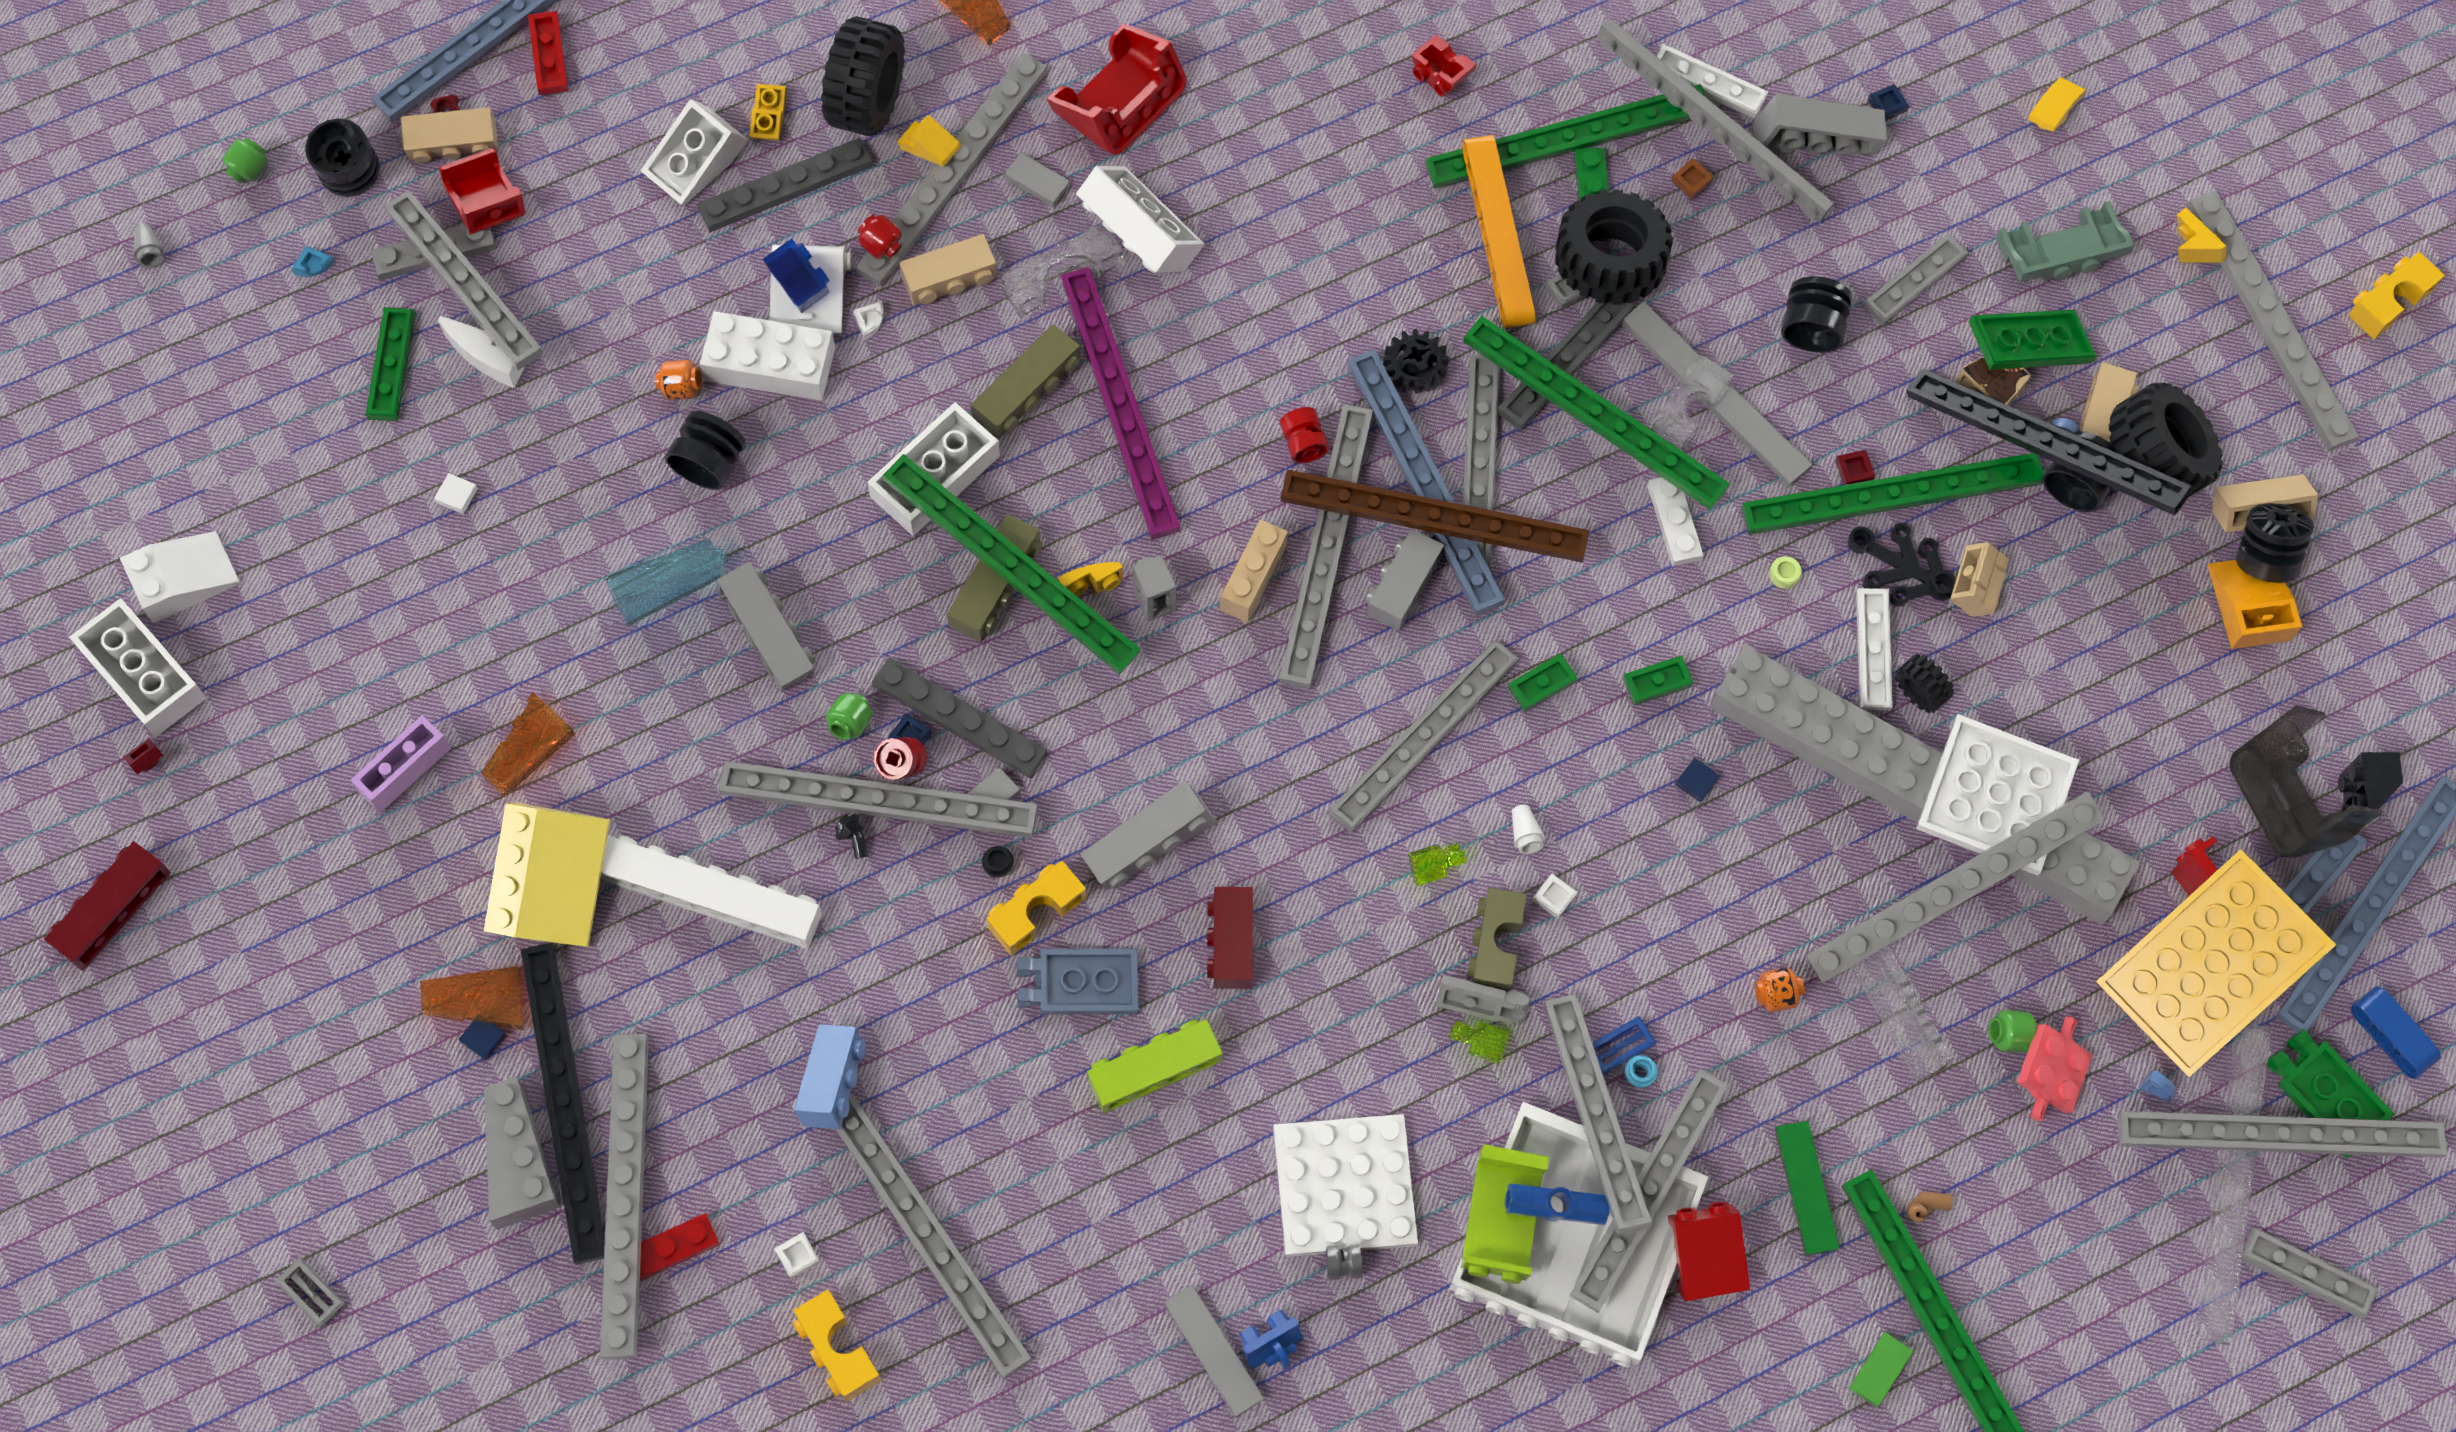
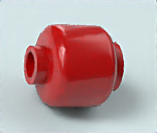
(879, 236)

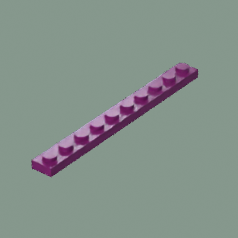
(1120, 403)

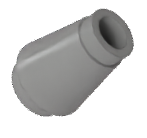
(147, 247)

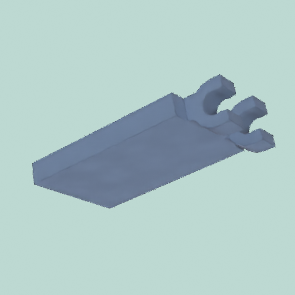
(1081, 981)

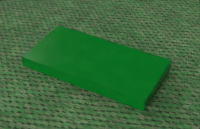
(2032, 339)

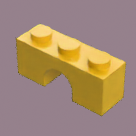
(2411, 279)
(1054, 888)
(849, 1372)

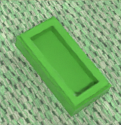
(1880, 1369)

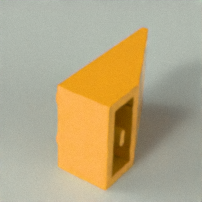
(2252, 608)

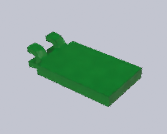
(2324, 1083)

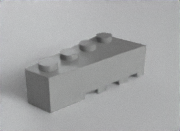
(1819, 126)
(765, 625)
(1148, 836)
(516, 1162)

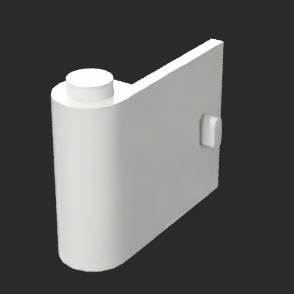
(828, 311)

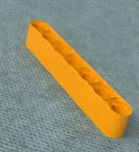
(1498, 231)

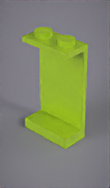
(1498, 1240)

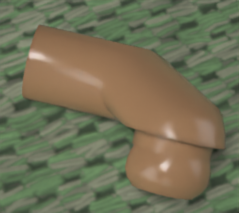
(1926, 1202)

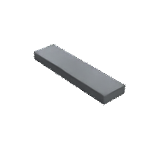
(1915, 279)
(2309, 1273)
(1213, 1351)

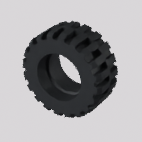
(863, 76)
(1619, 218)
(2167, 434)

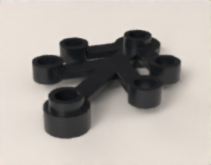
(1906, 566)

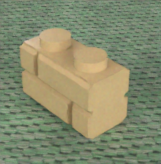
(1980, 579)

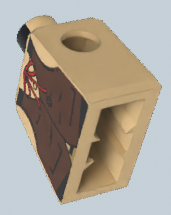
(1997, 384)

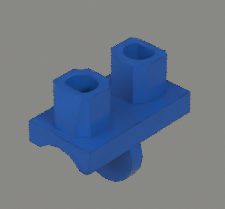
(1274, 1344)

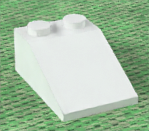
(693, 152)
(179, 573)

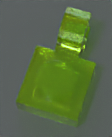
(1431, 862)
(1484, 1041)

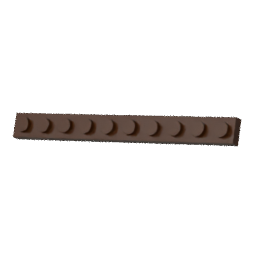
(1435, 516)

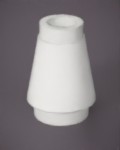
(1526, 831)

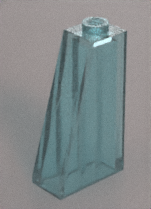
(665, 579)

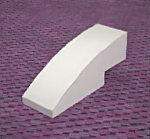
(480, 351)

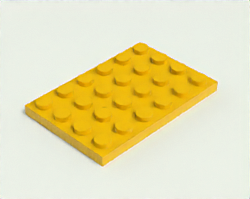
(2215, 962)

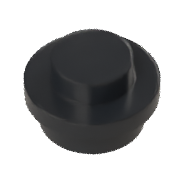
(997, 861)

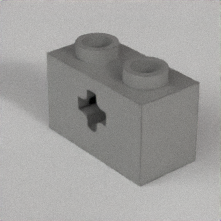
(1154, 587)

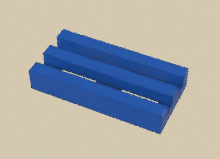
(1644, 1032)

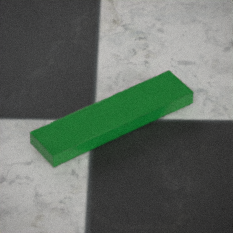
(390, 364)
(1806, 1188)

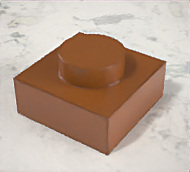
(1692, 178)

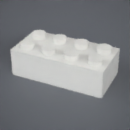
(1139, 219)
(767, 355)
(950, 451)
(138, 667)

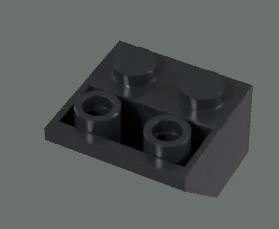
(2370, 779)

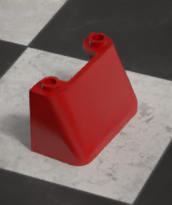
(1126, 92)

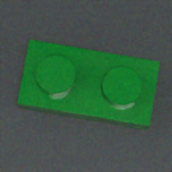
(1590, 171)
(1657, 680)
(1542, 682)

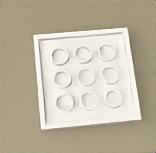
(1993, 787)
(1345, 1184)

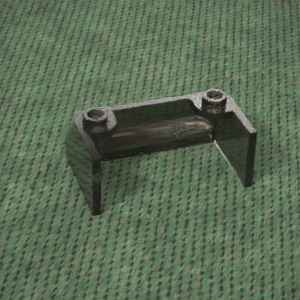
(2277, 795)

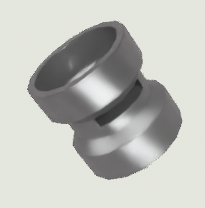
(1344, 1262)

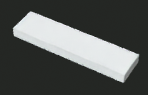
(1716, 83)
(1874, 649)

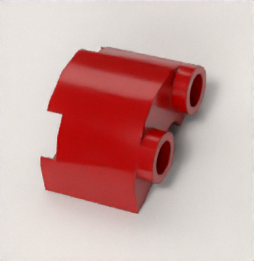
(1441, 66)

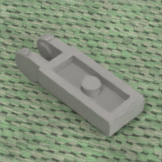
(1482, 1001)

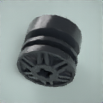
(333, 146)
(1816, 314)
(705, 450)
(2074, 488)
(2274, 542)

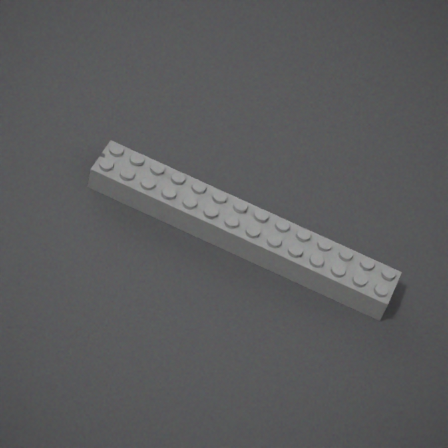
(1896, 770)

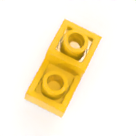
(2055, 104)
(768, 112)
(1100, 576)

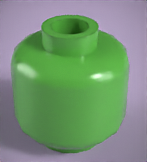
(245, 160)
(848, 716)
(2012, 1030)

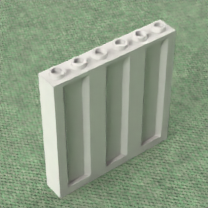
(1565, 1248)

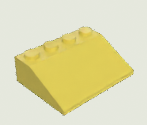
(546, 874)

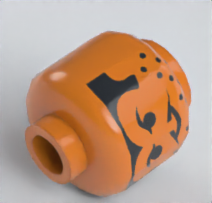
(678, 379)
(1779, 989)

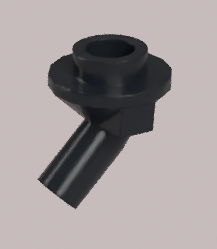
(849, 828)

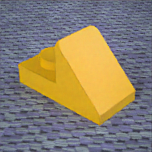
(929, 141)
(2200, 243)

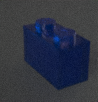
(796, 274)

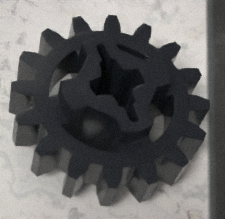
(1416, 360)

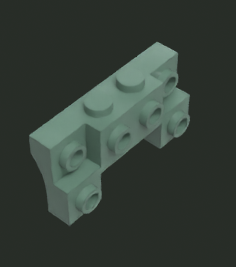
(2067, 250)

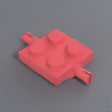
(2054, 1069)

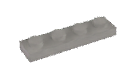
(405, 258)

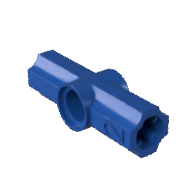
(1537, 1203)

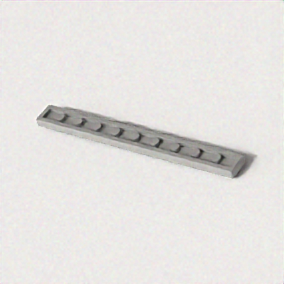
(1720, 125)
(944, 181)
(2275, 325)
(1324, 553)
(878, 799)
(1955, 887)
(2281, 1134)
(624, 1198)
(932, 1242)

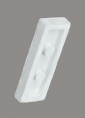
(1675, 522)

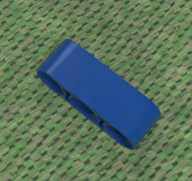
(2395, 1032)

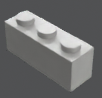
(1404, 579)

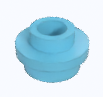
(1641, 1062)

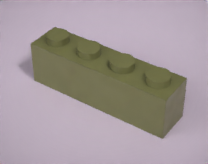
(1026, 382)
(985, 591)

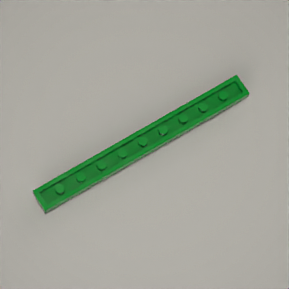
(1565, 137)
(1596, 413)
(1892, 493)
(1011, 564)
(1930, 1305)

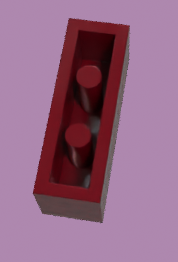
(1231, 938)

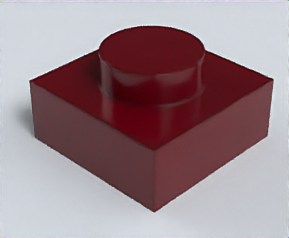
(1855, 467)
(143, 757)

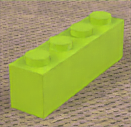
(1154, 1065)

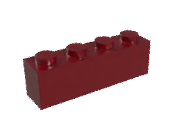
(107, 905)

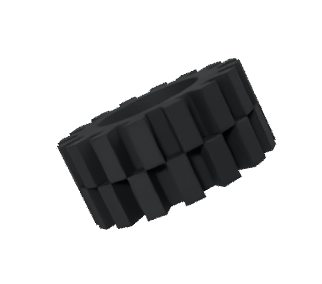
(1924, 683)

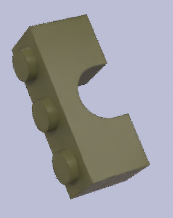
(1500, 913)

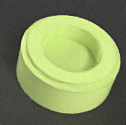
(1785, 572)

